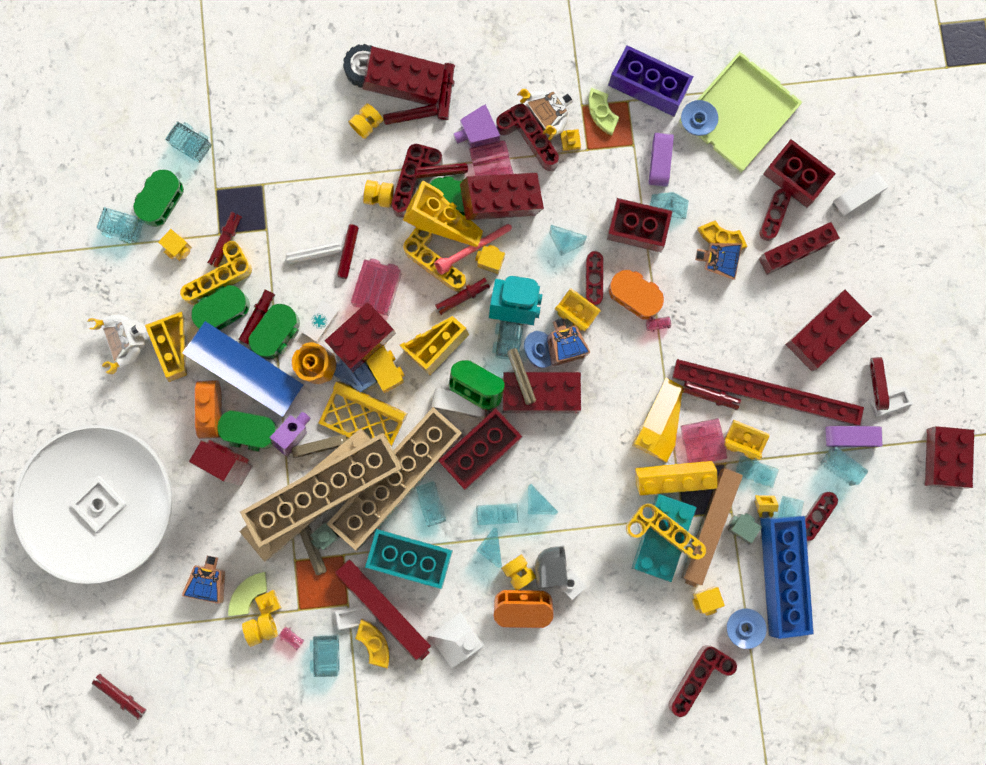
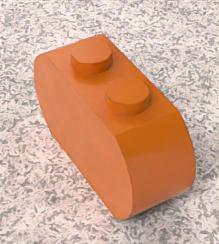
(636, 294)
(207, 408)
(523, 609)

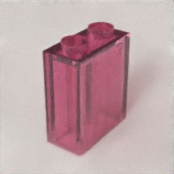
(377, 286)

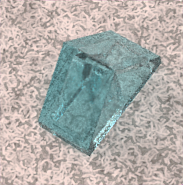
(672, 202)
(565, 239)
(538, 504)
(490, 548)

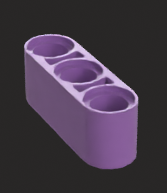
(661, 159)
(854, 436)

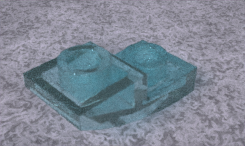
(757, 472)
(431, 504)
(497, 514)

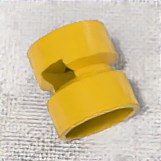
(363, 127)
(378, 193)
(513, 567)
(256, 631)

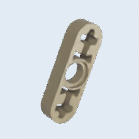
(318, 446)

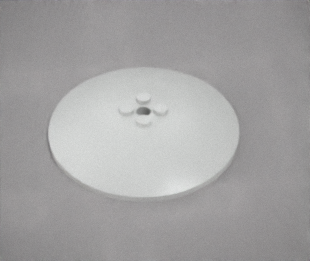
(57, 501)

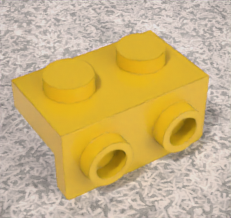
(577, 310)
(746, 440)

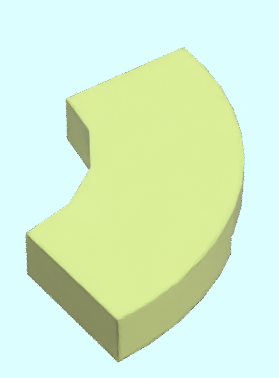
(601, 112)
(246, 593)

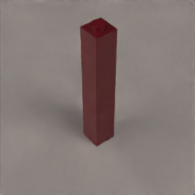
(383, 610)

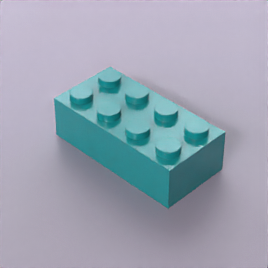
(656, 554)
(409, 558)

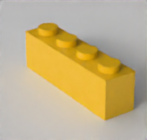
(385, 370)
(676, 478)

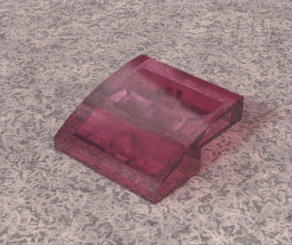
(491, 159)
(703, 441)

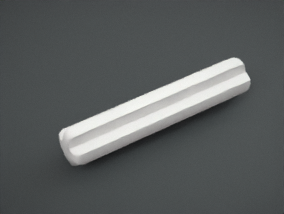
(314, 253)

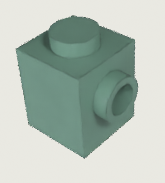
(744, 527)
(324, 537)

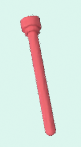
(443, 264)

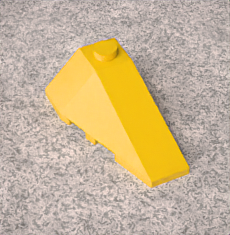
(434, 214)
(660, 426)

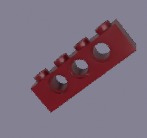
(799, 248)

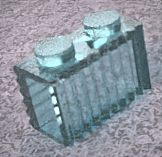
(188, 141)
(120, 225)
(508, 338)
(844, 466)
(325, 655)

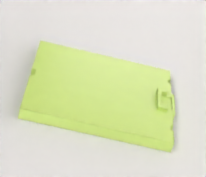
(749, 110)

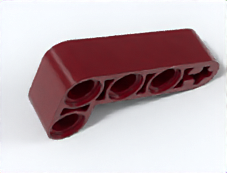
(531, 139)
(410, 180)
(699, 682)

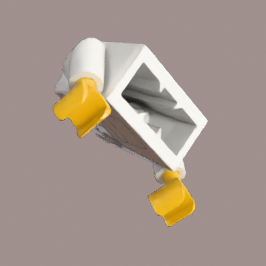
(547, 110)
(123, 338)

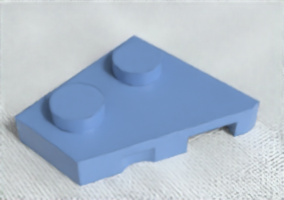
(360, 379)

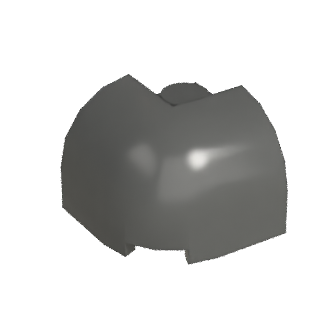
(551, 568)

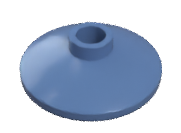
(699, 110)
(537, 349)
(756, 628)

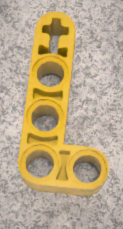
(423, 251)
(215, 275)
(669, 534)

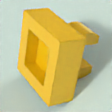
(570, 140)
(766, 504)
(268, 602)

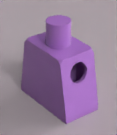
(477, 128)
(284, 439)

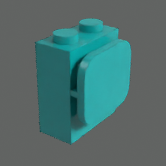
(515, 300)

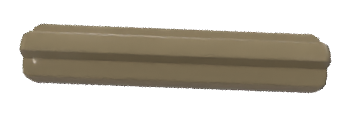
(521, 376)
(313, 552)

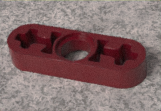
(775, 228)
(589, 265)
(879, 383)
(825, 515)

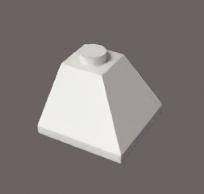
(456, 640)

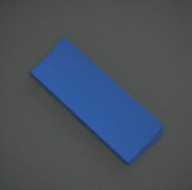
(243, 368)
(786, 576)

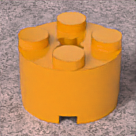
(313, 353)

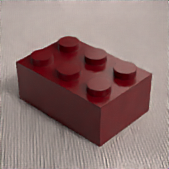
(799, 173)
(639, 225)
(360, 336)
(949, 457)

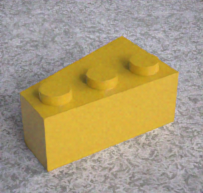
(169, 343)
(435, 345)

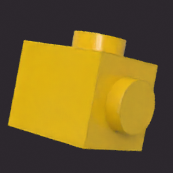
(175, 245)
(490, 259)
(708, 601)

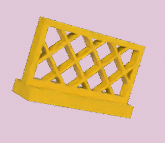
(364, 400)

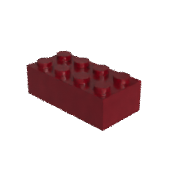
(403, 76)
(501, 196)
(828, 330)
(552, 390)
(480, 449)
(221, 462)

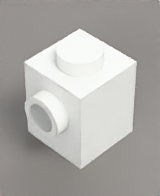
(575, 585)

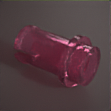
(658, 323)
(289, 636)

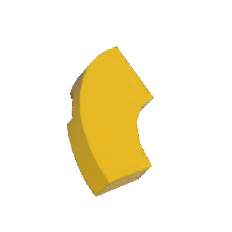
(714, 233)
(374, 642)

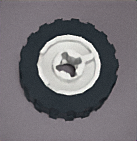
(352, 64)

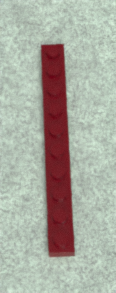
(768, 392)

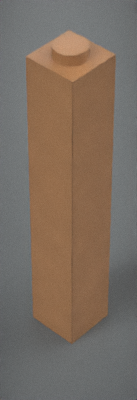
(712, 525)

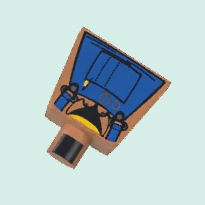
(721, 258)
(566, 344)
(206, 582)

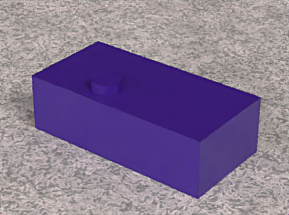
(650, 80)

